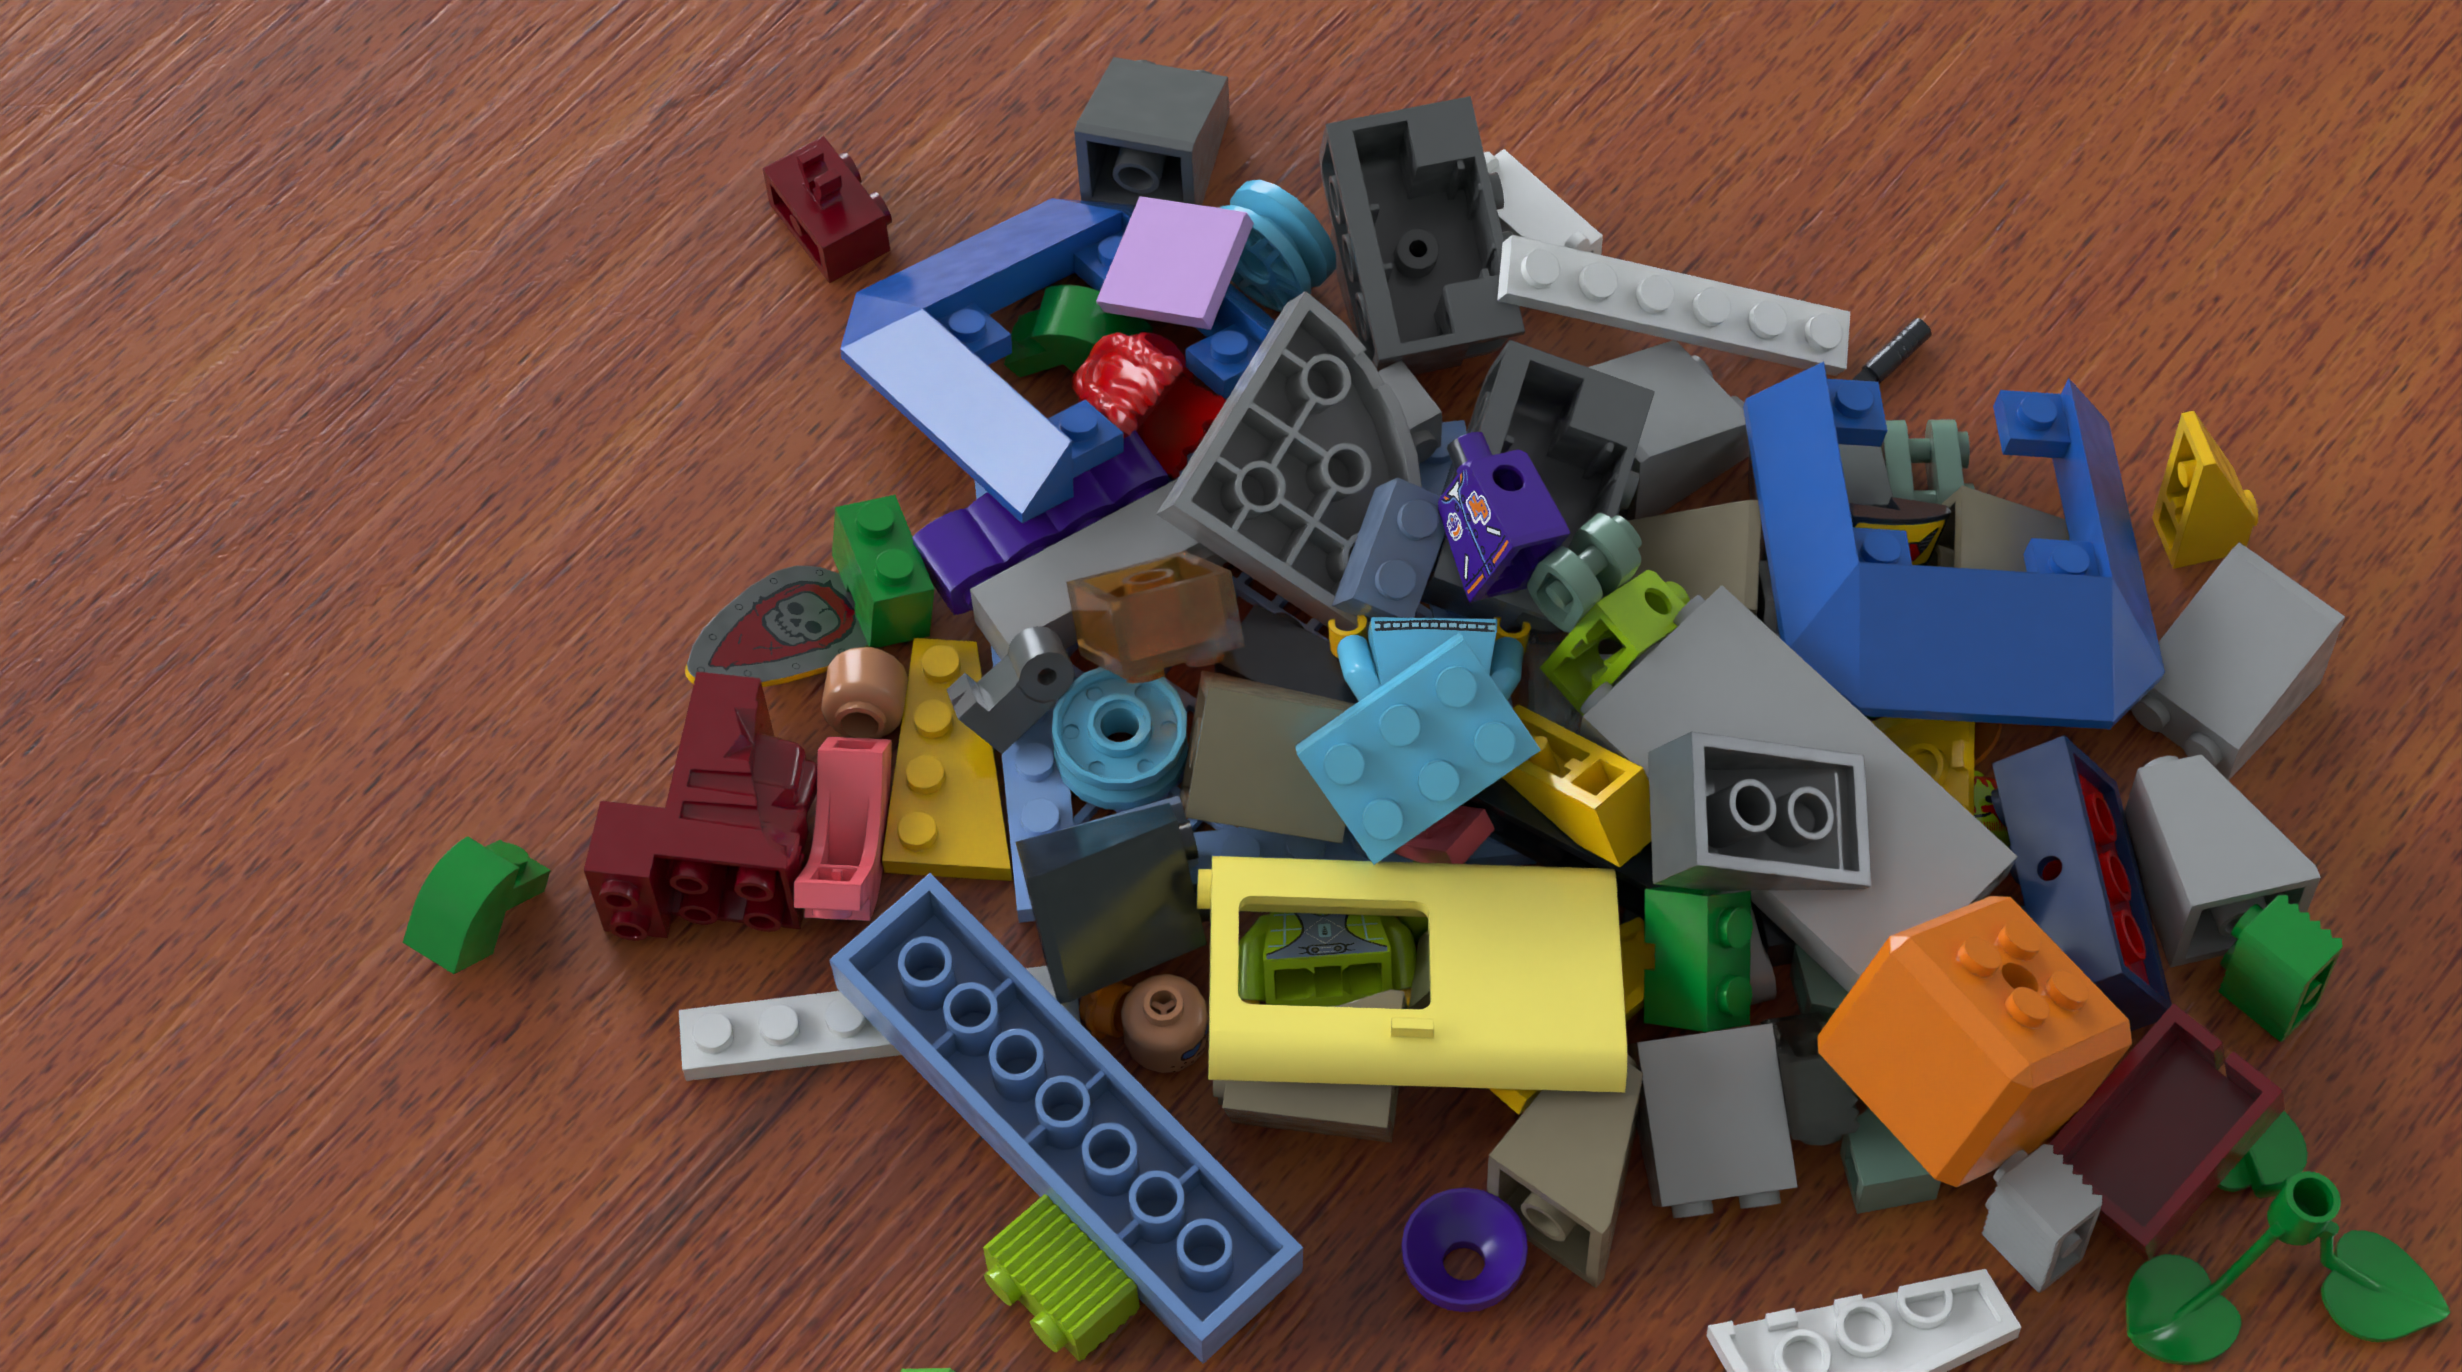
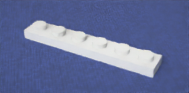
(1672, 305)
(788, 1034)

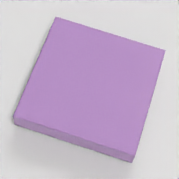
(1175, 262)

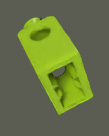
(1632, 615)

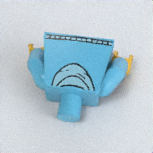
(1403, 641)

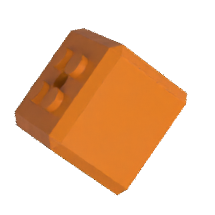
(1974, 1038)

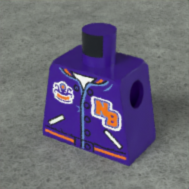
(1497, 518)

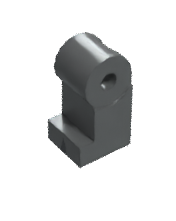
(1015, 689)

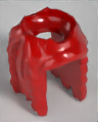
(1146, 388)

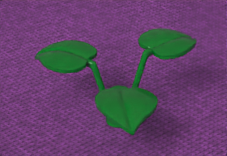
(2370, 1293)

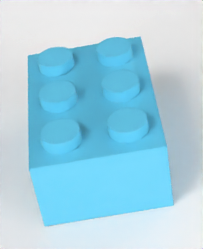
(1416, 748)

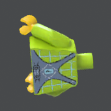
(1324, 959)

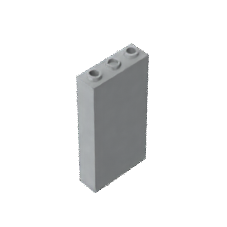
(1741, 681)

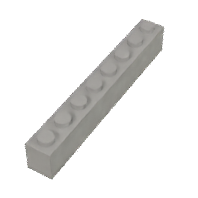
(1037, 590)

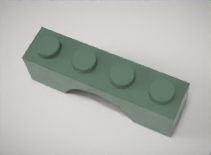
(1874, 1160)

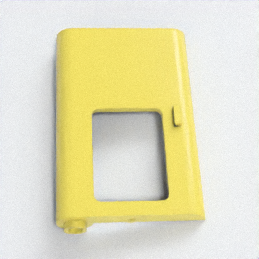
(1516, 969)

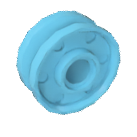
(1284, 249)
(1127, 771)

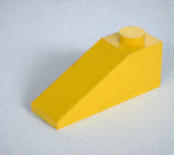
(2201, 500)
(1585, 790)

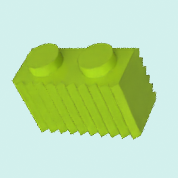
(1060, 1279)

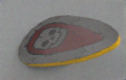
(780, 628)

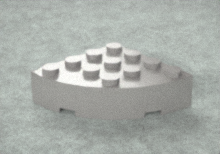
(1296, 461)

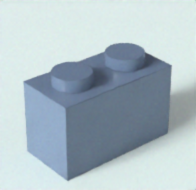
(1392, 553)

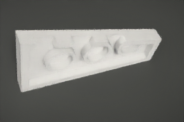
(1911, 1330)

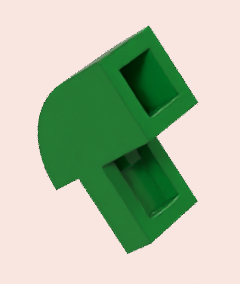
(1064, 330)
(466, 901)

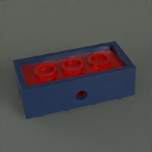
(2082, 872)

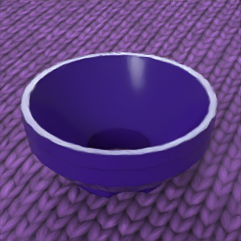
(1468, 1221)

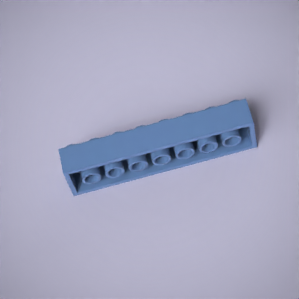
(1067, 1116)

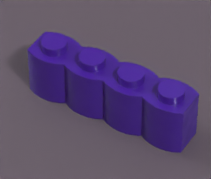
(987, 539)

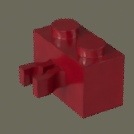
(828, 208)

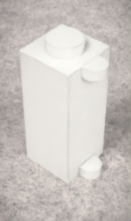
(1536, 211)

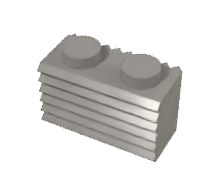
(2040, 1215)

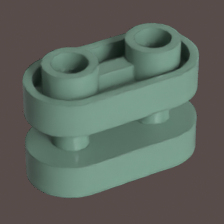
(1942, 451)
(1593, 566)

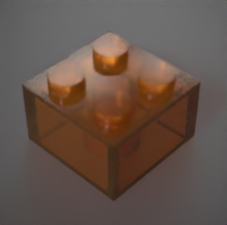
(1156, 616)

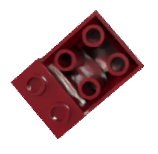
(727, 829)

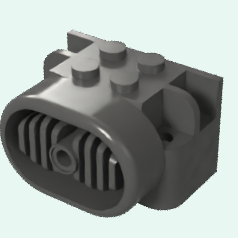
(1417, 235)
(1581, 440)

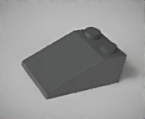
(1757, 816)

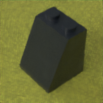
(1113, 898)

